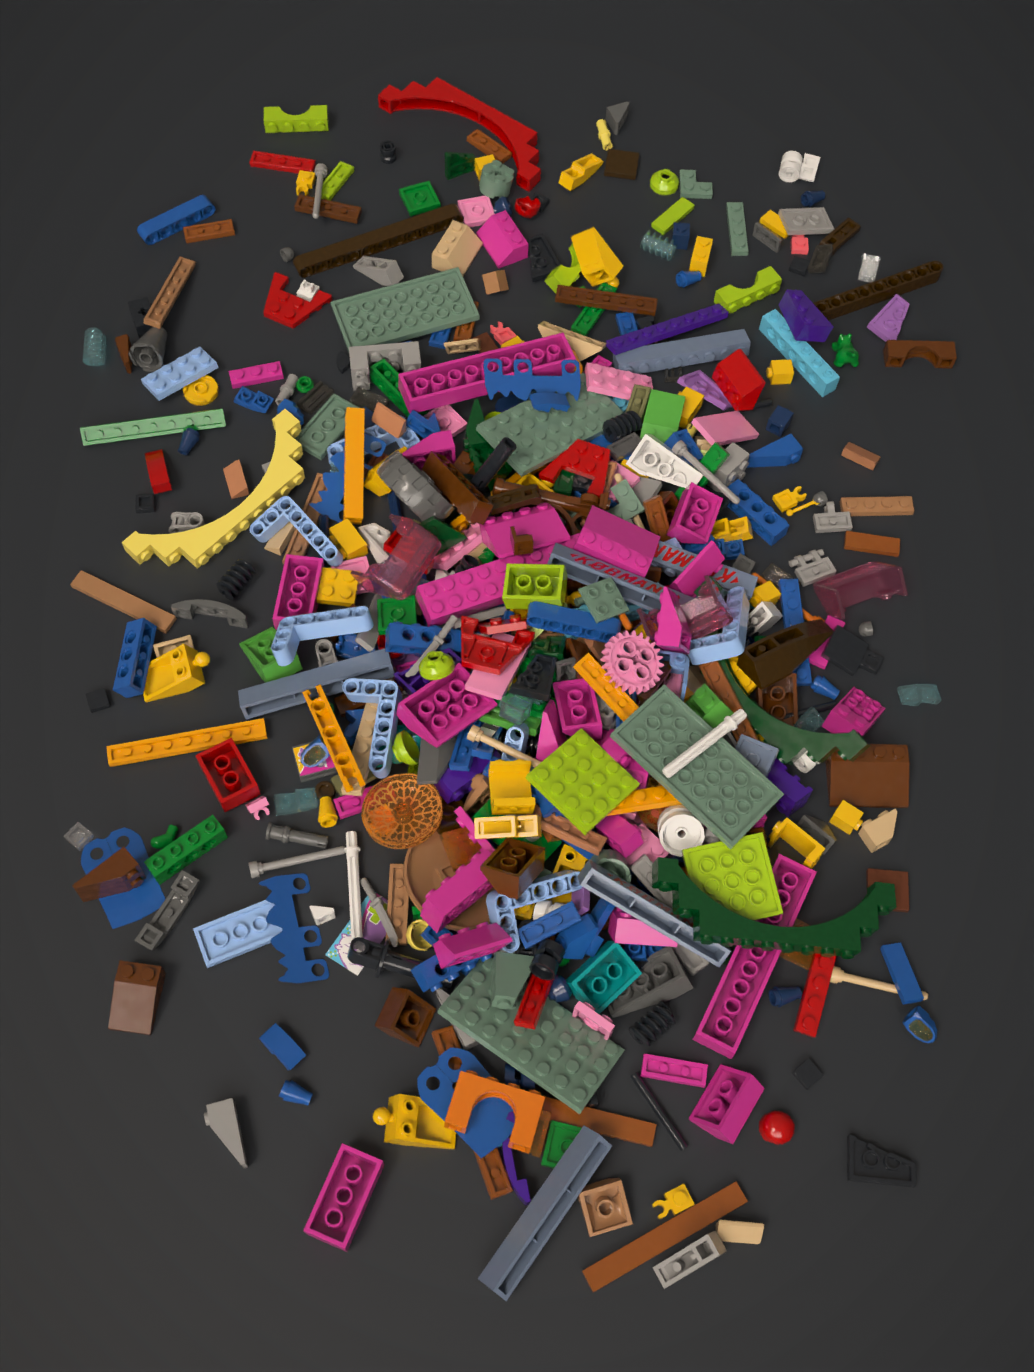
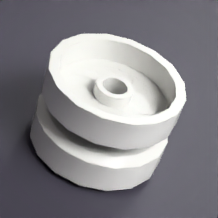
(679, 830)

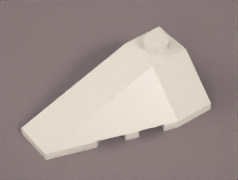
(658, 461)
(375, 537)

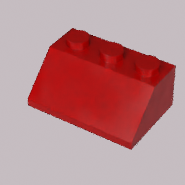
(739, 381)

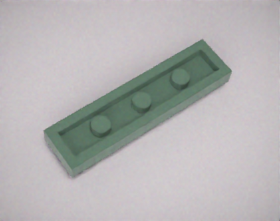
(737, 229)

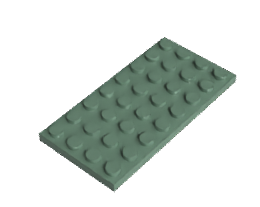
(405, 310)
(546, 435)
(716, 785)
(557, 1055)

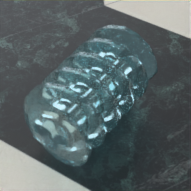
(658, 245)
(94, 347)

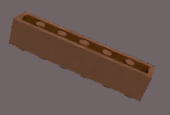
(457, 488)

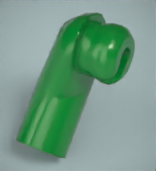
(163, 840)

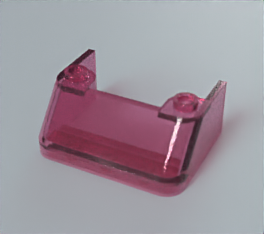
(405, 563)
(858, 585)
(702, 614)

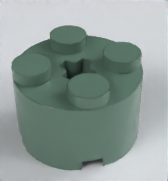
(496, 179)
(613, 862)

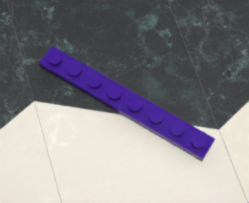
(666, 329)

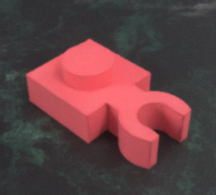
(799, 245)
(502, 334)

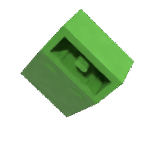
(709, 706)

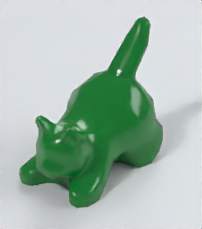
(845, 351)

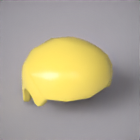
(413, 935)

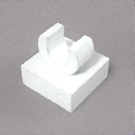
(307, 290)

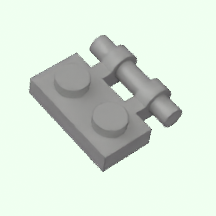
(814, 571)

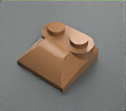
(478, 795)
(604, 1206)

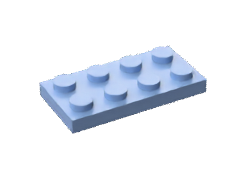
(179, 373)
(235, 933)

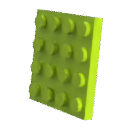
(582, 781)
(736, 877)

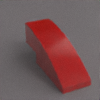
(158, 471)

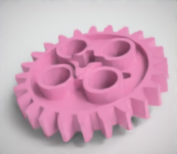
(632, 662)

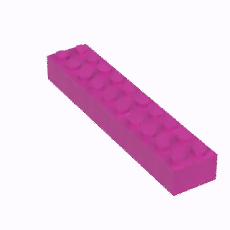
(465, 377)
(474, 588)
(751, 968)

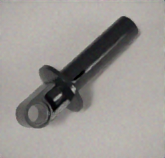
(491, 466)
(381, 957)

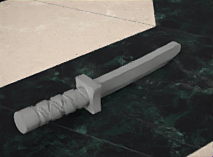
(437, 640)
(377, 904)

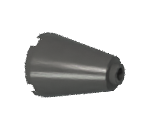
(149, 350)

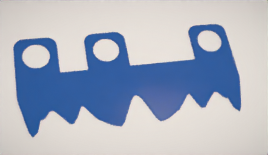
(523, 383)
(334, 481)
(291, 938)

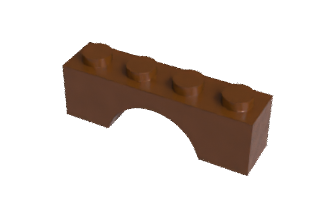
(939, 353)

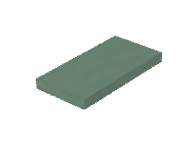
(325, 427)

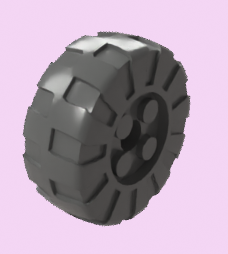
(414, 487)

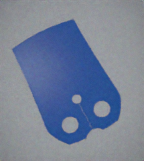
(139, 901)
(488, 1119)

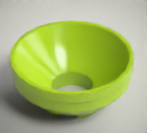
(664, 186)
(436, 665)
(406, 748)

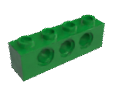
(386, 379)
(185, 849)

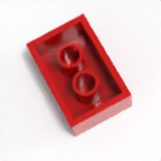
(228, 774)

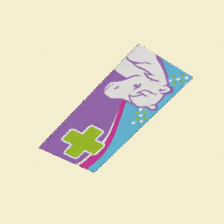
(371, 928)

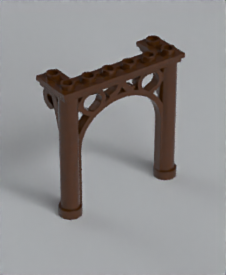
(561, 504)

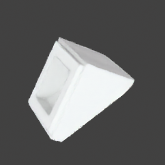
(322, 914)

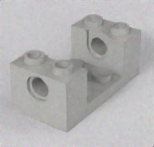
(399, 355)

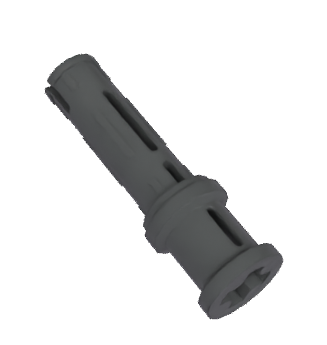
(288, 834)

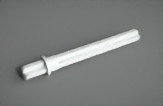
(729, 723)
(354, 883)

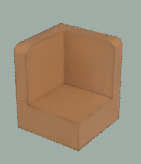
(495, 281)

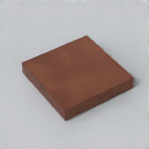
(898, 878)

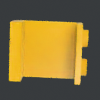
(509, 787)
(798, 840)

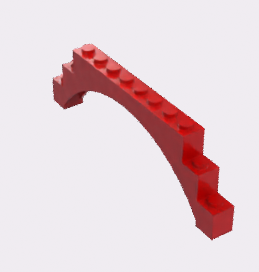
(445, 97)

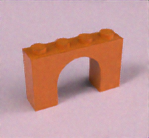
(473, 1088)

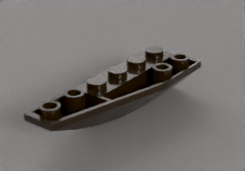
(782, 652)

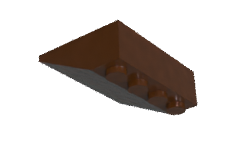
(873, 780)

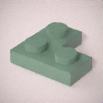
(691, 189)
(629, 504)

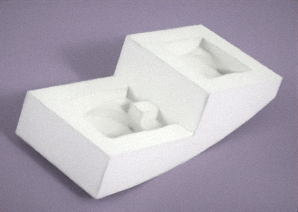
(809, 167)

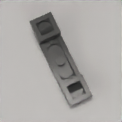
(187, 608)
(169, 912)

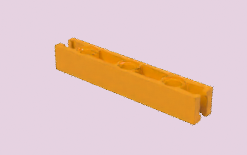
(354, 465)
(333, 738)

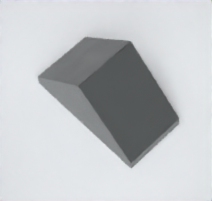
(617, 115)

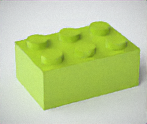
(534, 583)

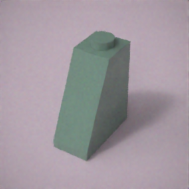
(508, 978)

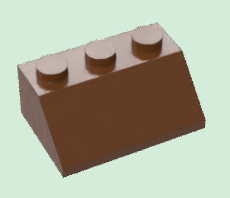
(513, 866)

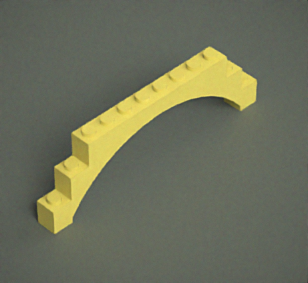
(203, 542)

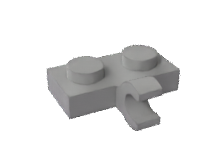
(832, 521)

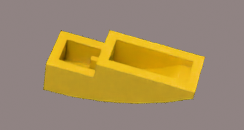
(580, 171)
(733, 529)
(507, 827)

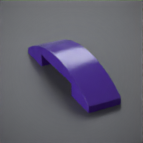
(519, 1186)

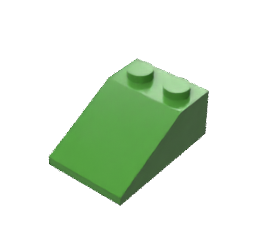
(662, 414)
(261, 657)

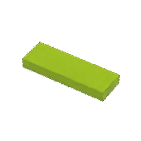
(336, 180)
(673, 214)

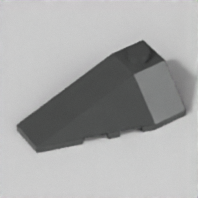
(434, 761)
(660, 980)

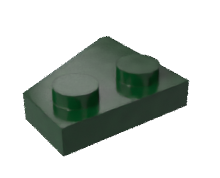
(458, 164)
(444, 532)

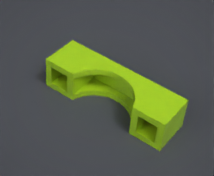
(312, 120)
(564, 275)
(734, 298)

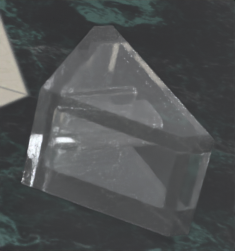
(868, 267)

